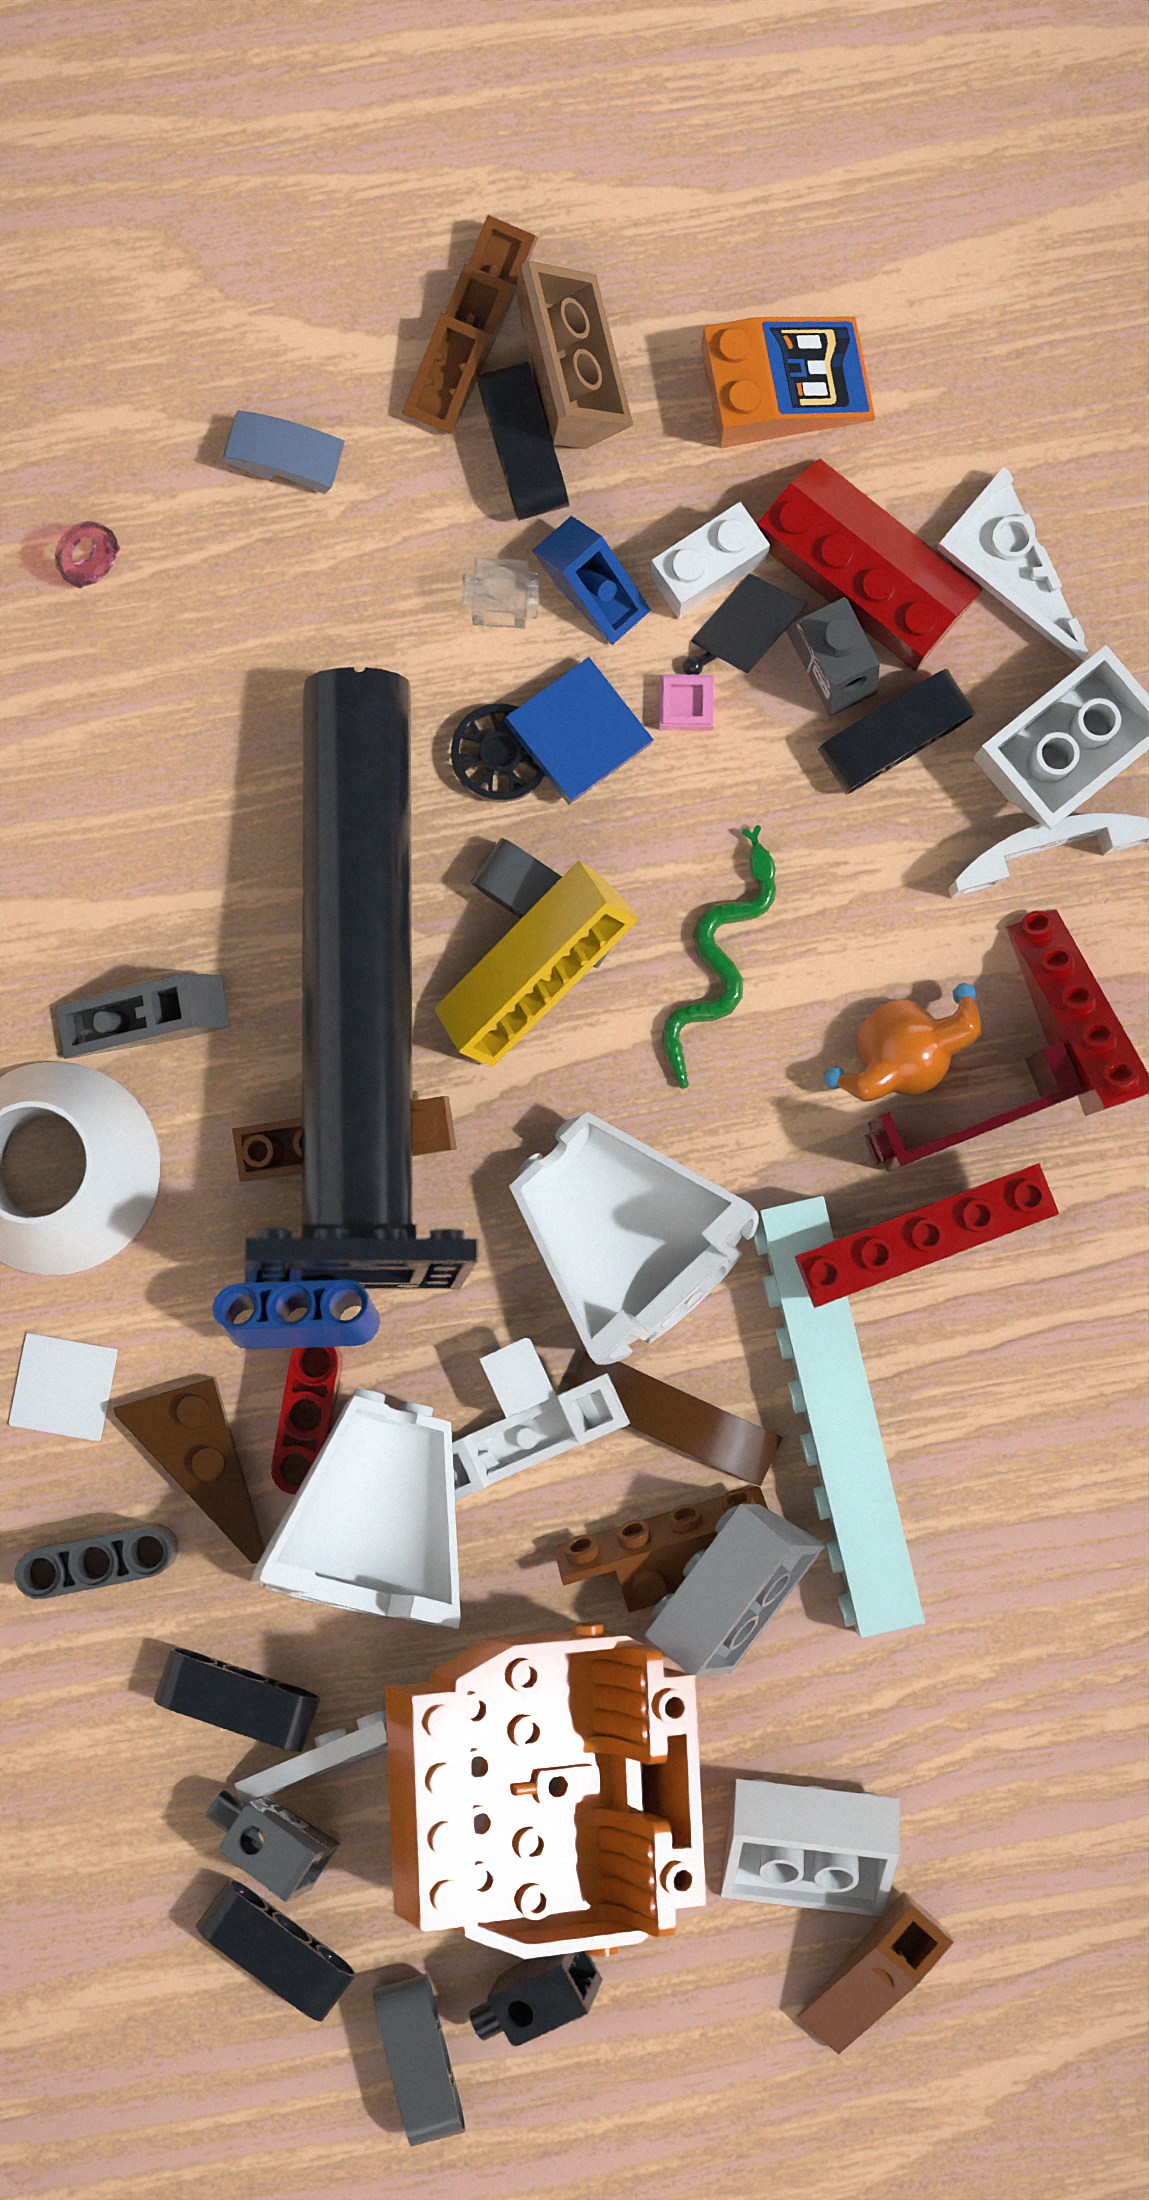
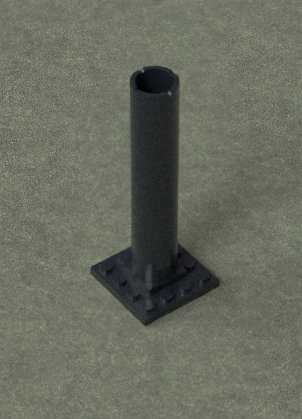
(358, 1003)

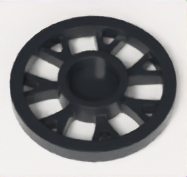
(498, 755)

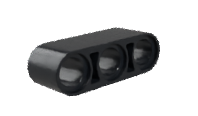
(522, 440)
(896, 731)
(236, 1699)
(275, 1950)

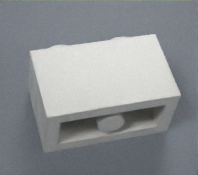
(709, 560)

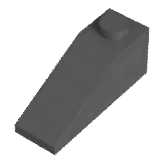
(143, 1015)

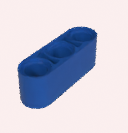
(277, 1300)

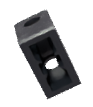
(538, 1997)

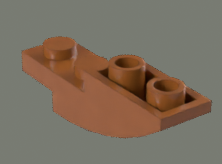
(276, 1146)

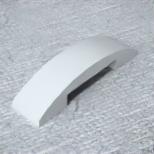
(1113, 831)
(536, 1435)

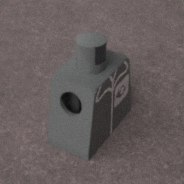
(835, 654)
(291, 1851)

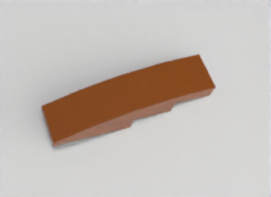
(469, 325)

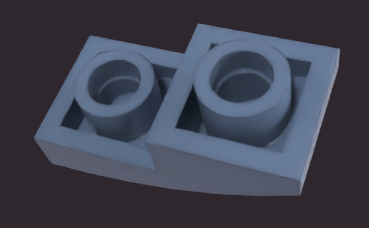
(283, 448)

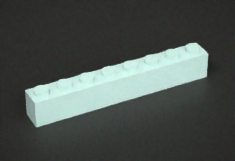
(841, 1428)

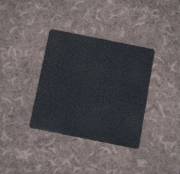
(749, 623)

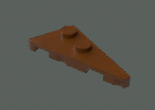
(195, 1445)

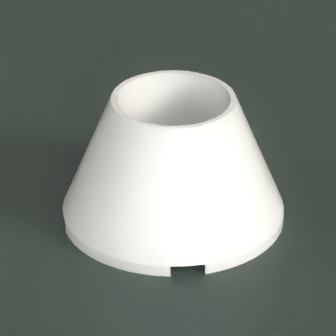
(118, 1178)

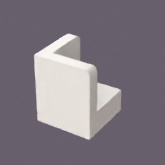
(517, 1377)

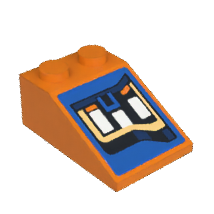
(784, 377)

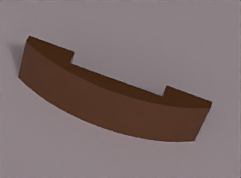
(687, 1421)

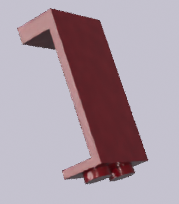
(1053, 1078)

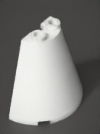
(627, 1233)
(374, 1519)

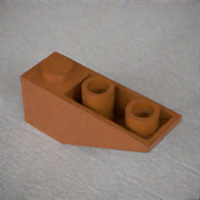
(877, 1973)

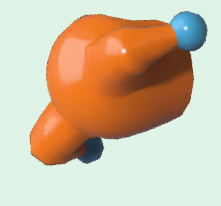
(908, 1047)

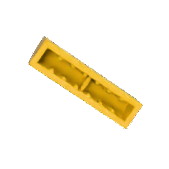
(535, 965)

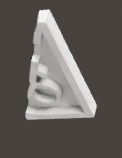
(1001, 553)
(332, 1752)

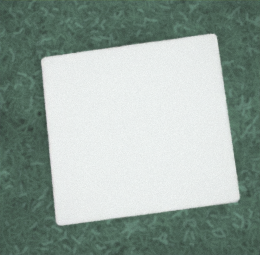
(63, 1387)

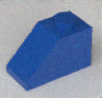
(592, 578)

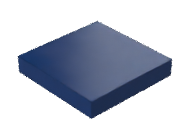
(578, 730)

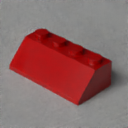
(860, 552)

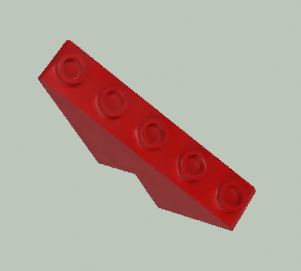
(1077, 1012)
(926, 1235)

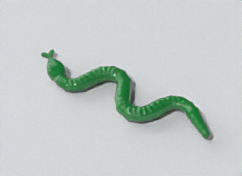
(763, 872)

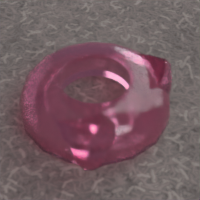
(97, 562)

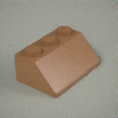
(572, 354)

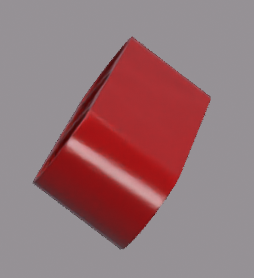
(290, 1436)

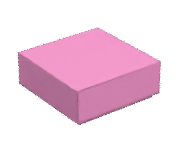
(686, 702)

